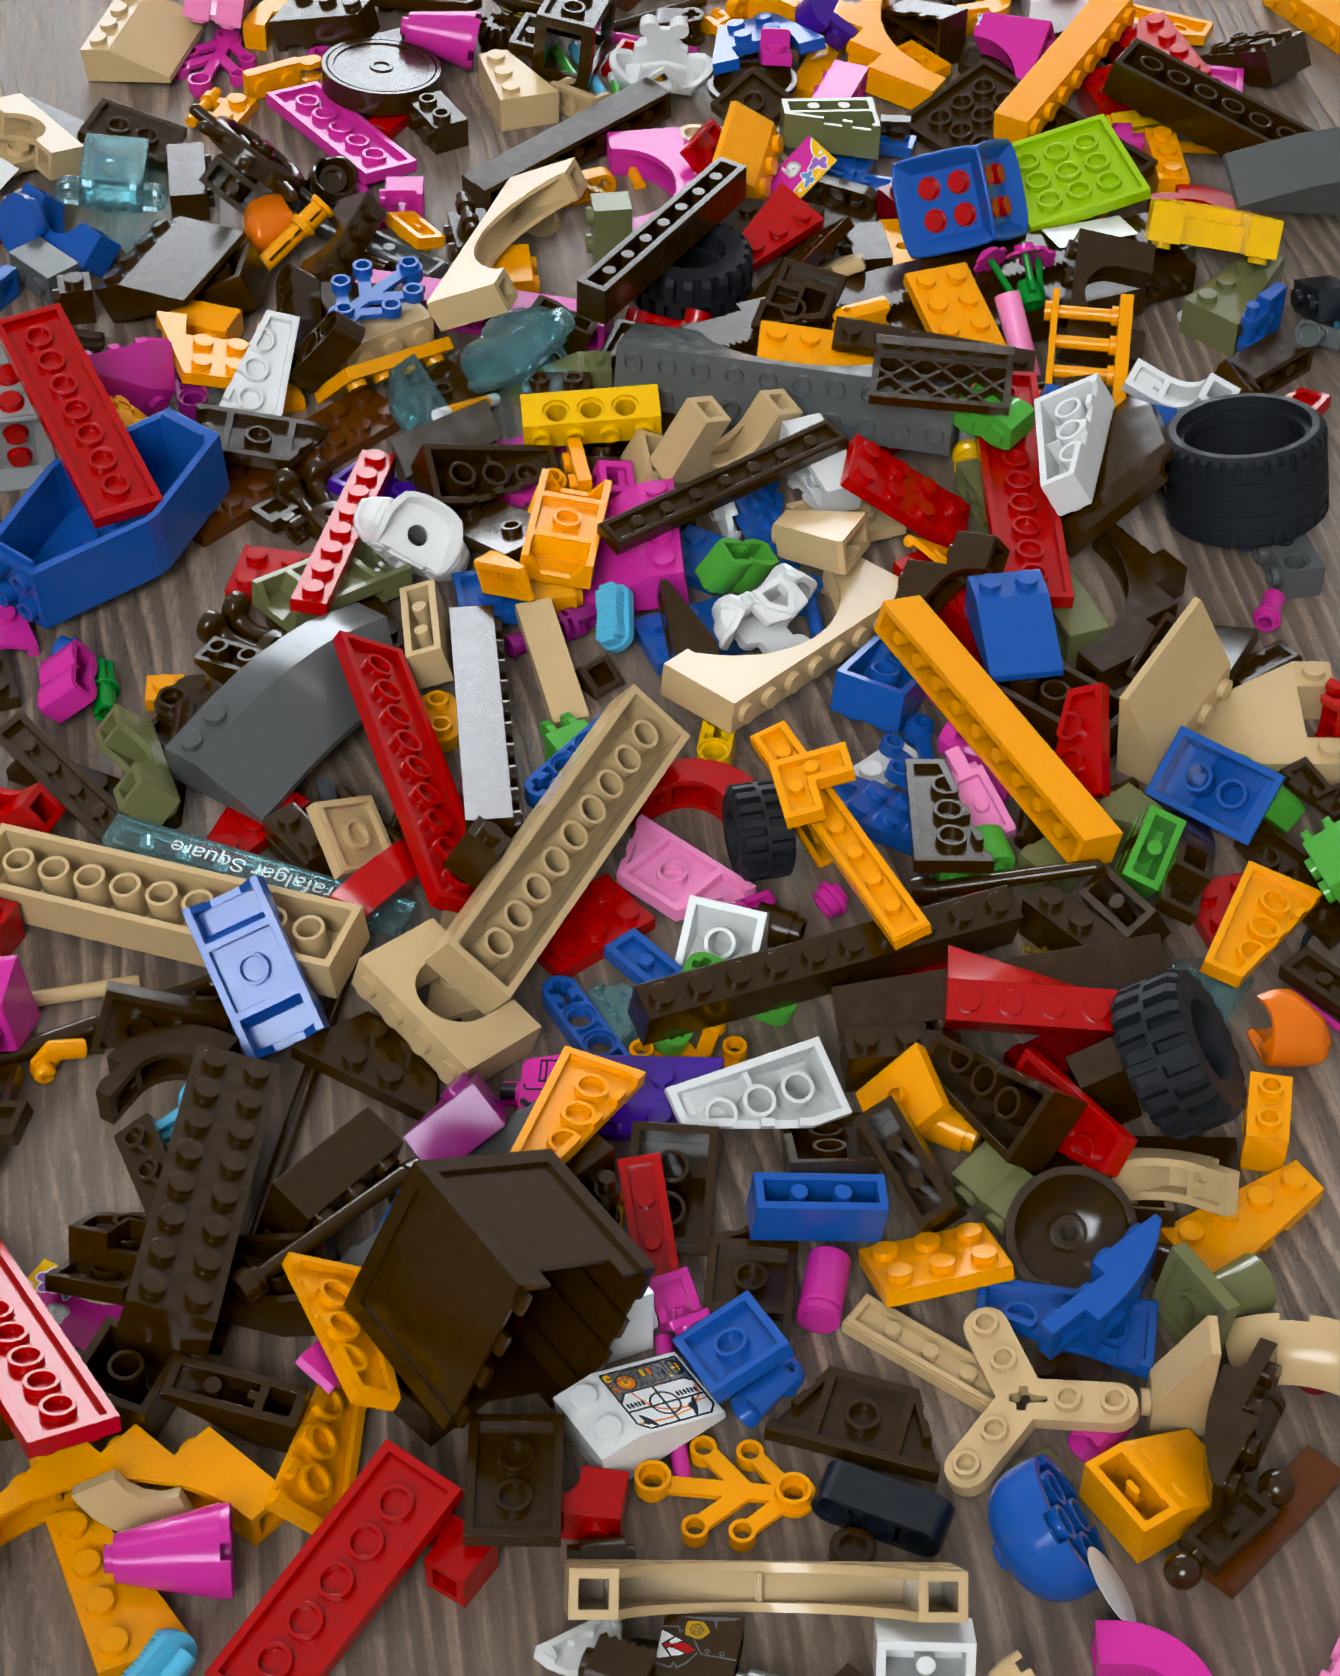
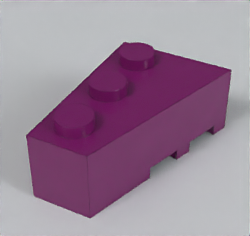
(459, 1120)

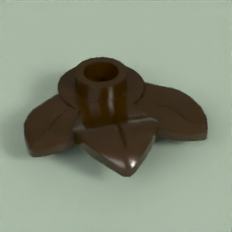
(185, 688)

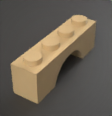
(55, 149)

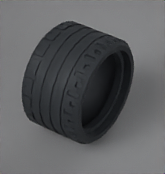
(1247, 470)

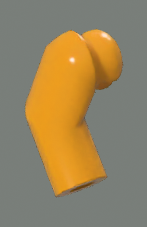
(45, 1061)

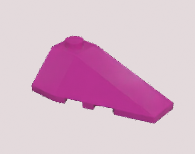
(138, 372)

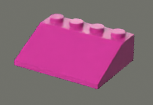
(645, 564)

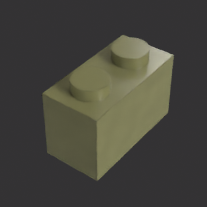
(608, 221)

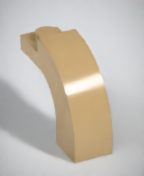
(1179, 1178)

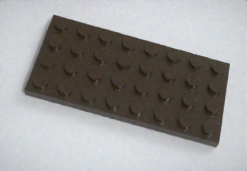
(966, 107)

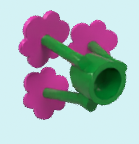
(1031, 258)

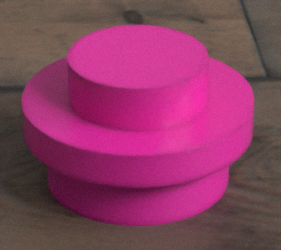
(830, 899)

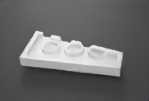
(265, 368)

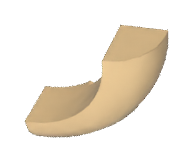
(1305, 1349)

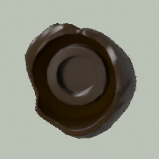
(332, 179)

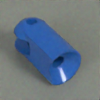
(764, 1393)

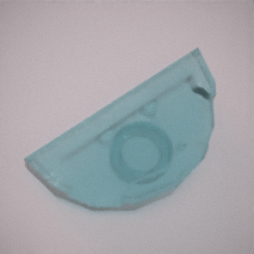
(613, 1006)

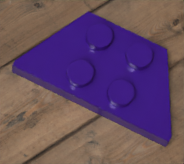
(650, 1101)

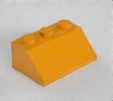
(753, 143)

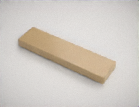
(551, 660)
(918, 1351)

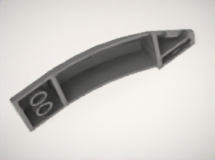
(274, 717)

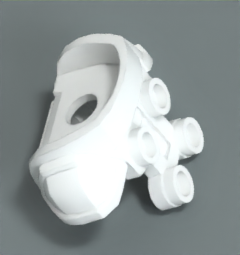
(660, 54)
(386, 525)
(763, 614)

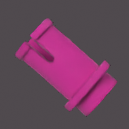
(1267, 615)

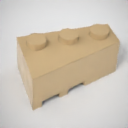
(516, 92)

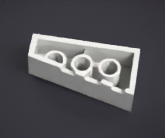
(1072, 441)

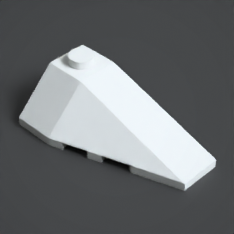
(767, 1092)

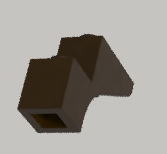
(966, 556)

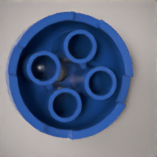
(1042, 1531)

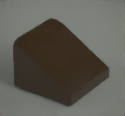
(599, 677)

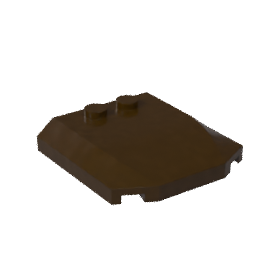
(1127, 475)

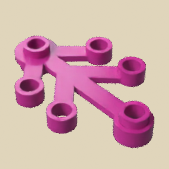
(224, 42)

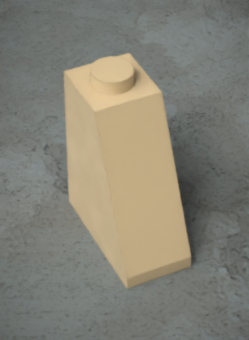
(822, 538)

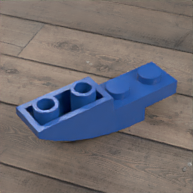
(1114, 1289)

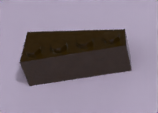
(1006, 1106)

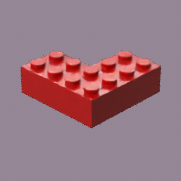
(1153, 29)

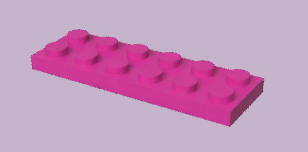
(341, 132)

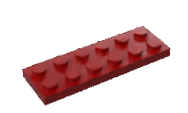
(343, 1570)

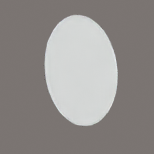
(1111, 1585)

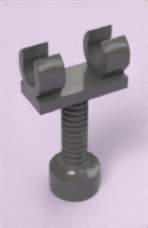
(1310, 334)

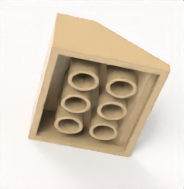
(140, 42)
(1171, 690)

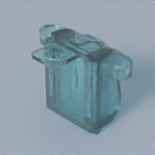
(113, 177)
(515, 346)

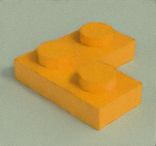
(803, 775)

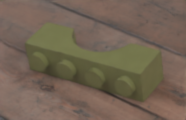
(148, 786)
(1122, 809)

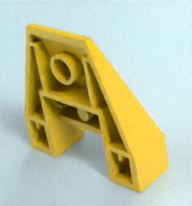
(1214, 228)

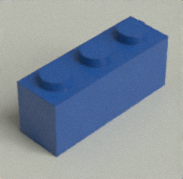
(817, 1207)

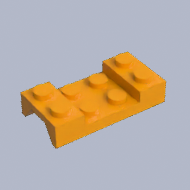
(563, 532)

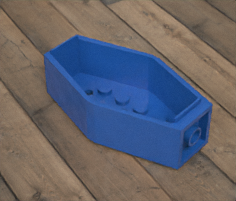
(63, 565)

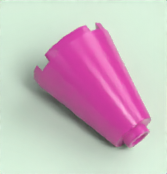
(445, 34)
(178, 1554)

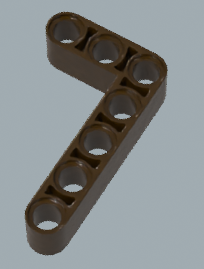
(320, 342)

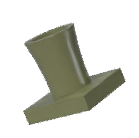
(1192, 1292)

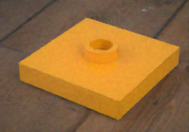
(914, 1084)

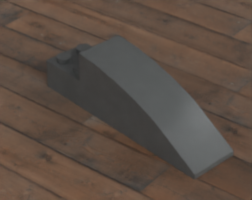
(1288, 174)

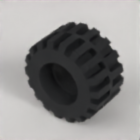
(757, 832)

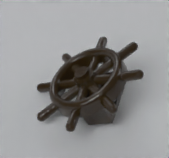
(246, 164)

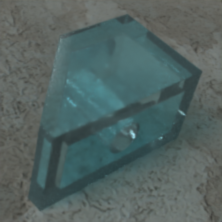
(412, 394)

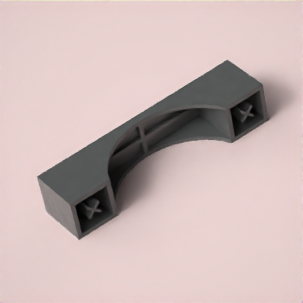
(693, 366)

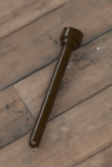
(927, 890)
(250, 1282)

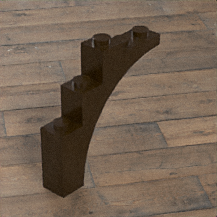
(1149, 589)

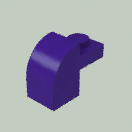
(821, 18)

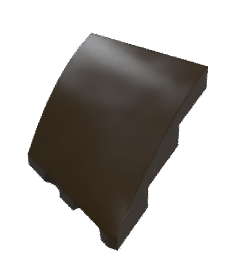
(800, 295)
(100, 1257)

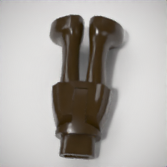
(315, 484)
(234, 622)

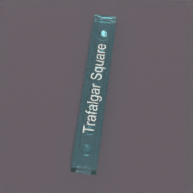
(182, 848)

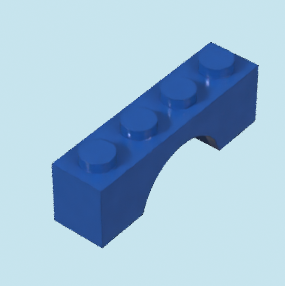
(84, 243)

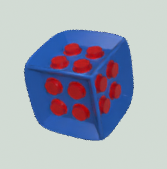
(959, 198)

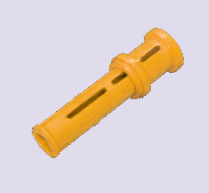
(301, 227)

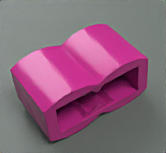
(67, 681)

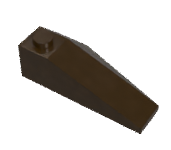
(478, 472)

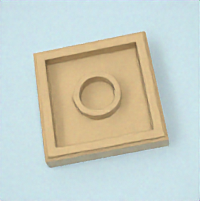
(348, 832)

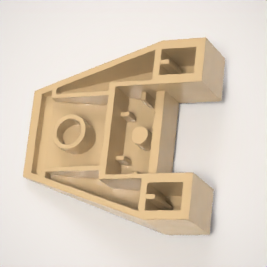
(1268, 718)

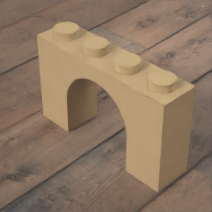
(694, 442)
(390, 984)

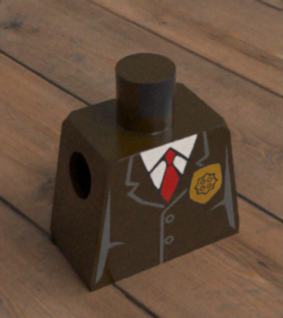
(698, 1645)

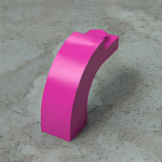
(1140, 1650)

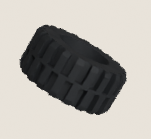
(706, 278)
(1178, 1053)

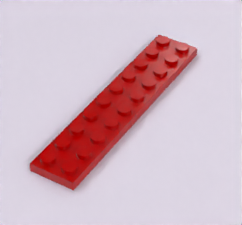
(1020, 509)
(408, 762)

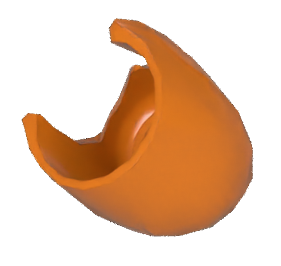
(265, 220)
(1297, 1032)

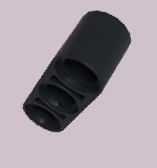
(883, 1507)

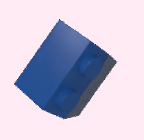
(1013, 625)
(876, 688)
(1214, 786)

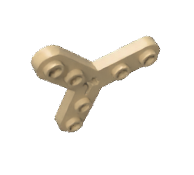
(1003, 1427)

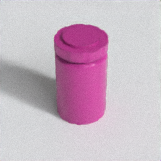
(823, 1289)

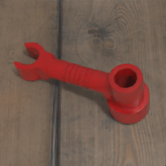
(691, 315)

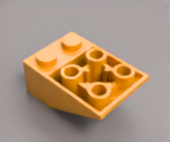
(1148, 1490)

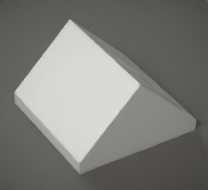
(721, 930)

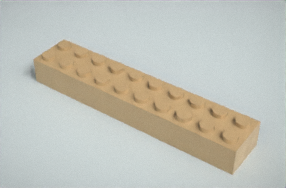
(557, 851)
(140, 900)

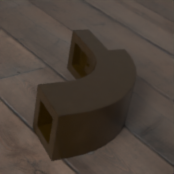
(151, 1059)

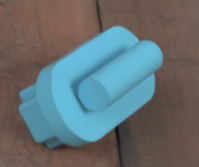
(614, 616)
(166, 1654)

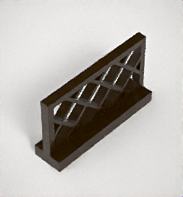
(943, 361)

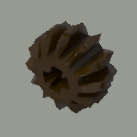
(497, 31)

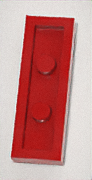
(649, 1210)

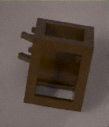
(571, 19)

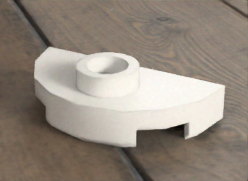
(725, 520)
(566, 1650)

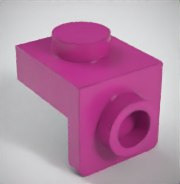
(676, 1301)

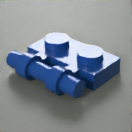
(1262, 315)

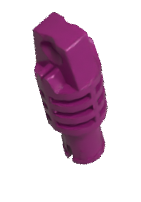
(573, 624)

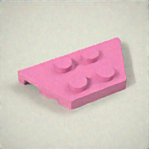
(669, 870)

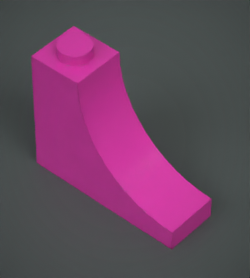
(1014, 40)

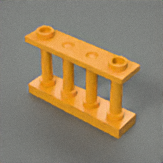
(1116, 345)

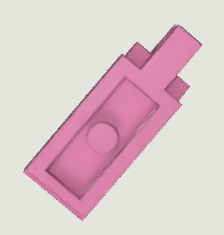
(978, 792)

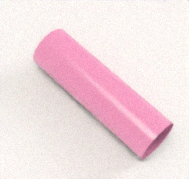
(1015, 322)

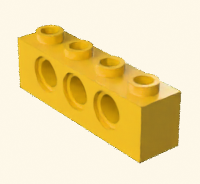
(590, 414)

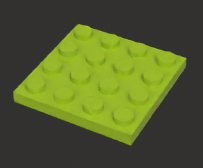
(1077, 173)

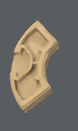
(845, 265)
(126, 1505)

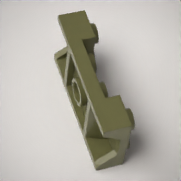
(364, 578)

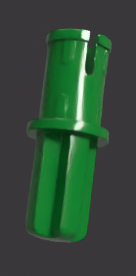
(107, 688)

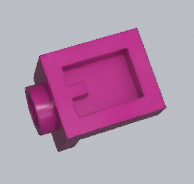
(775, 47)

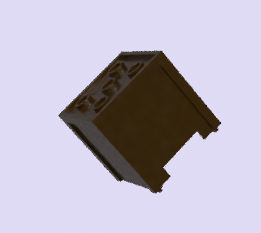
(496, 1282)

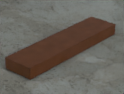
(1314, 1483)

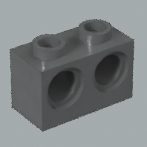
(1292, 567)

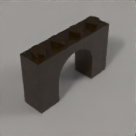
(1093, 259)

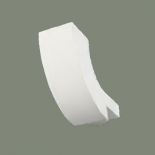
(1161, 389)

